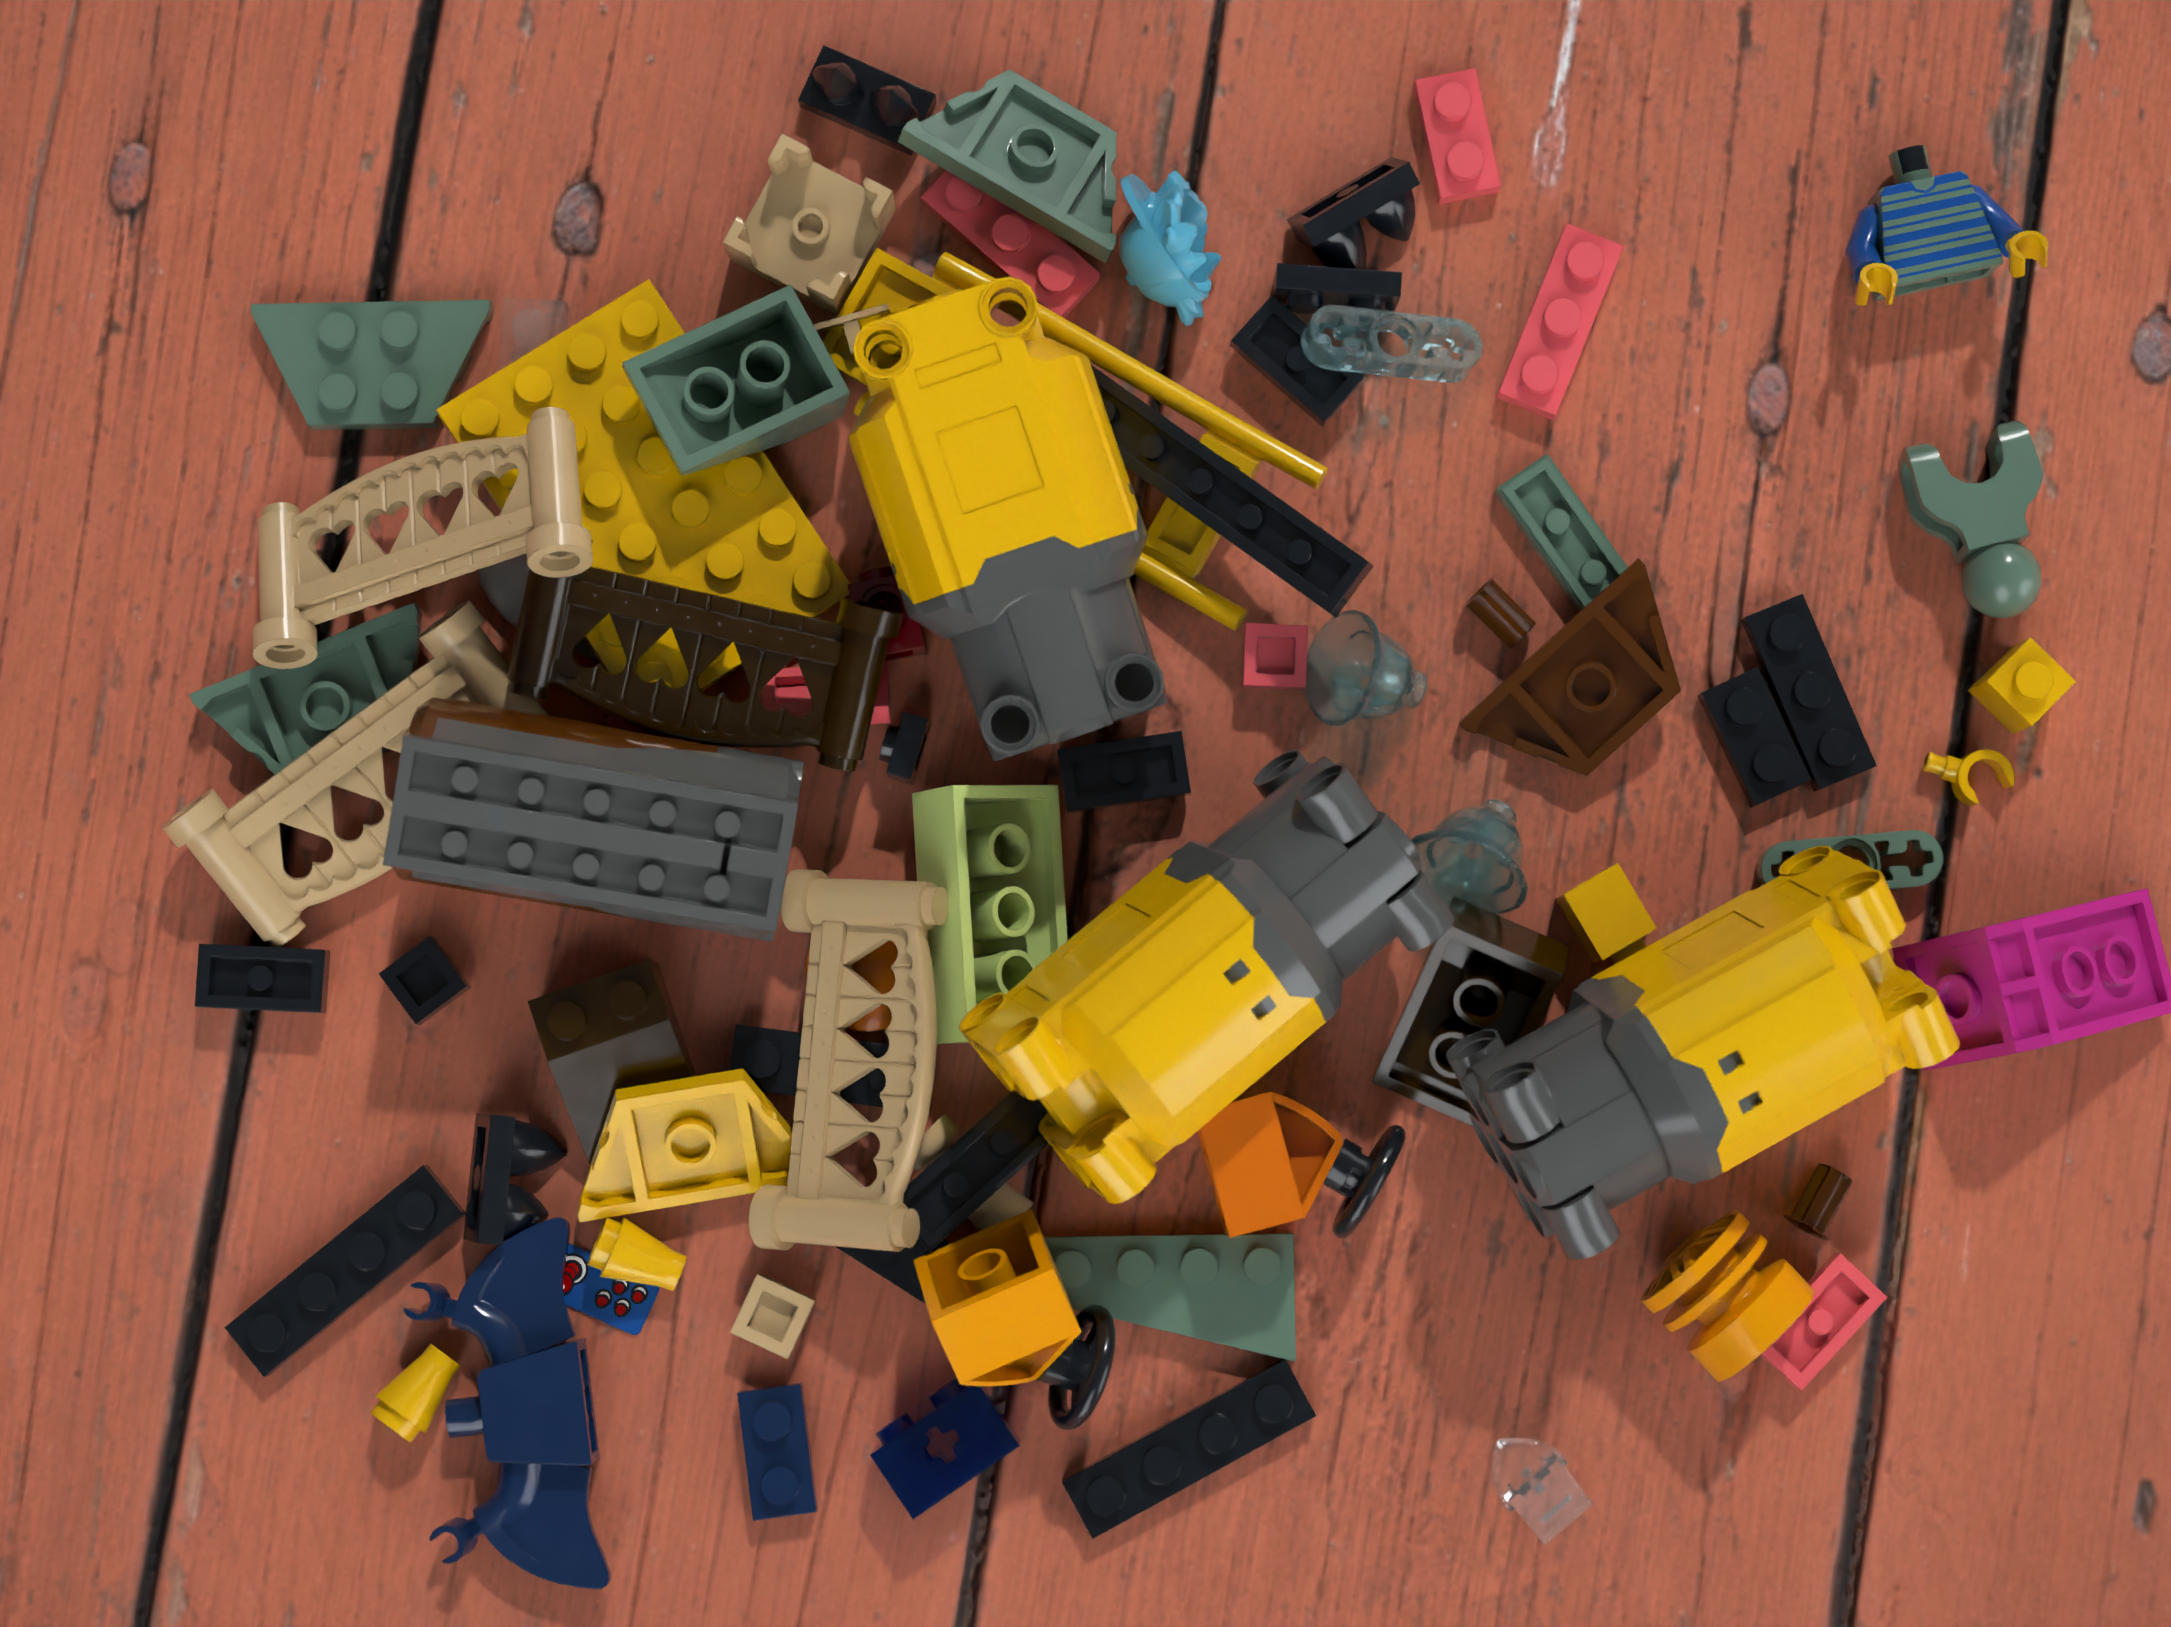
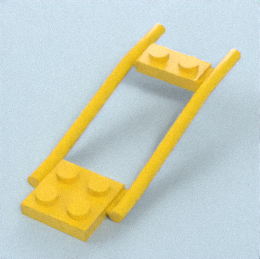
(1176, 539)

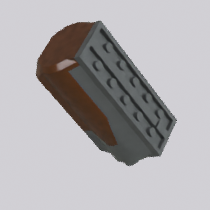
(593, 818)

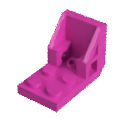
(2046, 976)

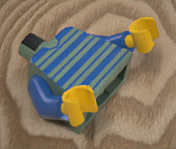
(1933, 233)

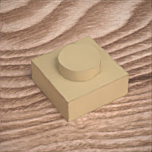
(773, 1316)

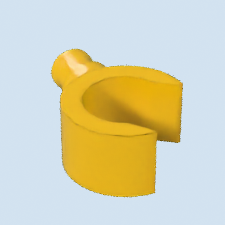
(1956, 771)

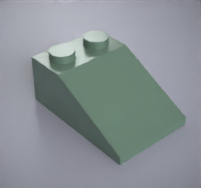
(739, 383)

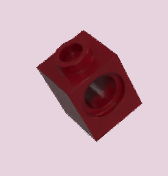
(879, 585)

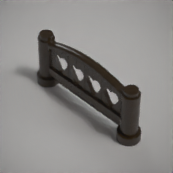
(837, 660)

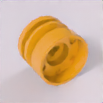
(1736, 1304)

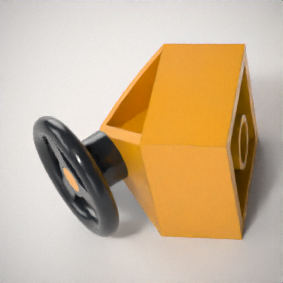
(1011, 1320)

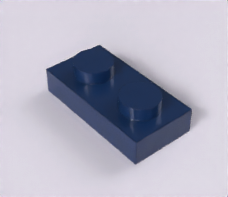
(777, 1451)

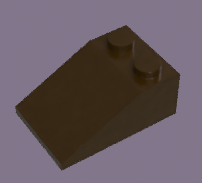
(1472, 980)
(609, 1038)

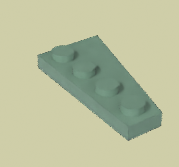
(1189, 1285)

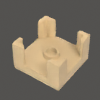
(811, 227)

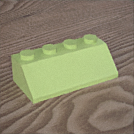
(1004, 885)

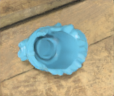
(1166, 245)

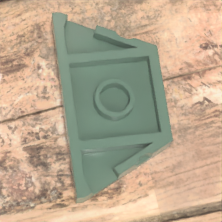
(1029, 156)
(372, 359)
(291, 710)

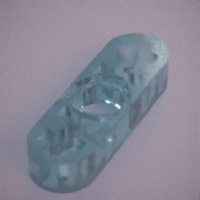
(1416, 330)

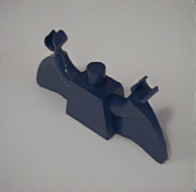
(530, 1408)

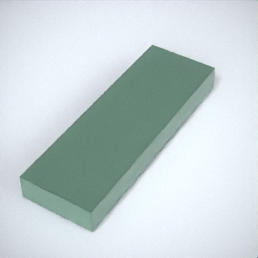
(1561, 531)

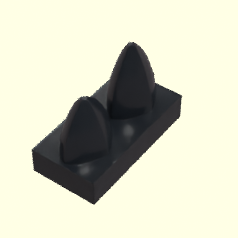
(864, 98)
(1333, 222)
(500, 1151)

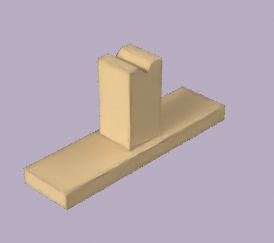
(852, 322)

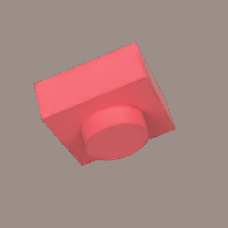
(1275, 656)

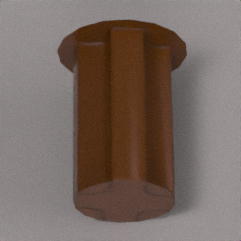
(1500, 613)
(1820, 1201)

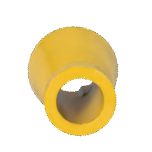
(635, 1256)
(415, 1394)

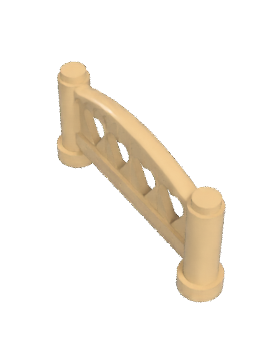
(537, 520)
(244, 842)
(821, 1198)

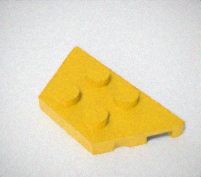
(685, 1145)

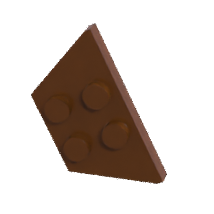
(1586, 682)

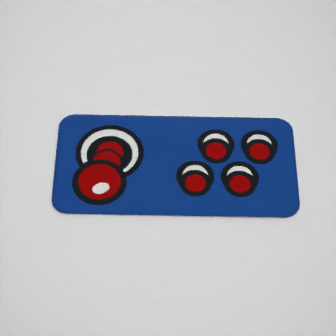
(606, 1299)

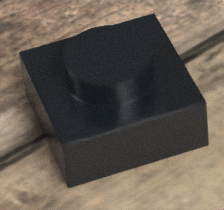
(904, 747)
(424, 980)

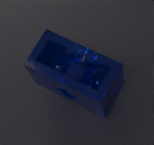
(925, 1478)

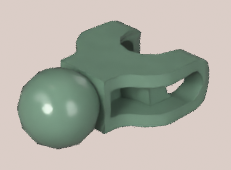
(1982, 520)

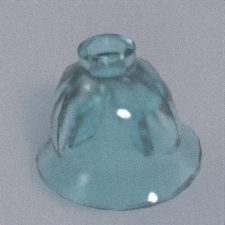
(1359, 672)
(1476, 857)

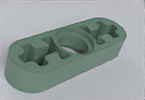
(1892, 844)

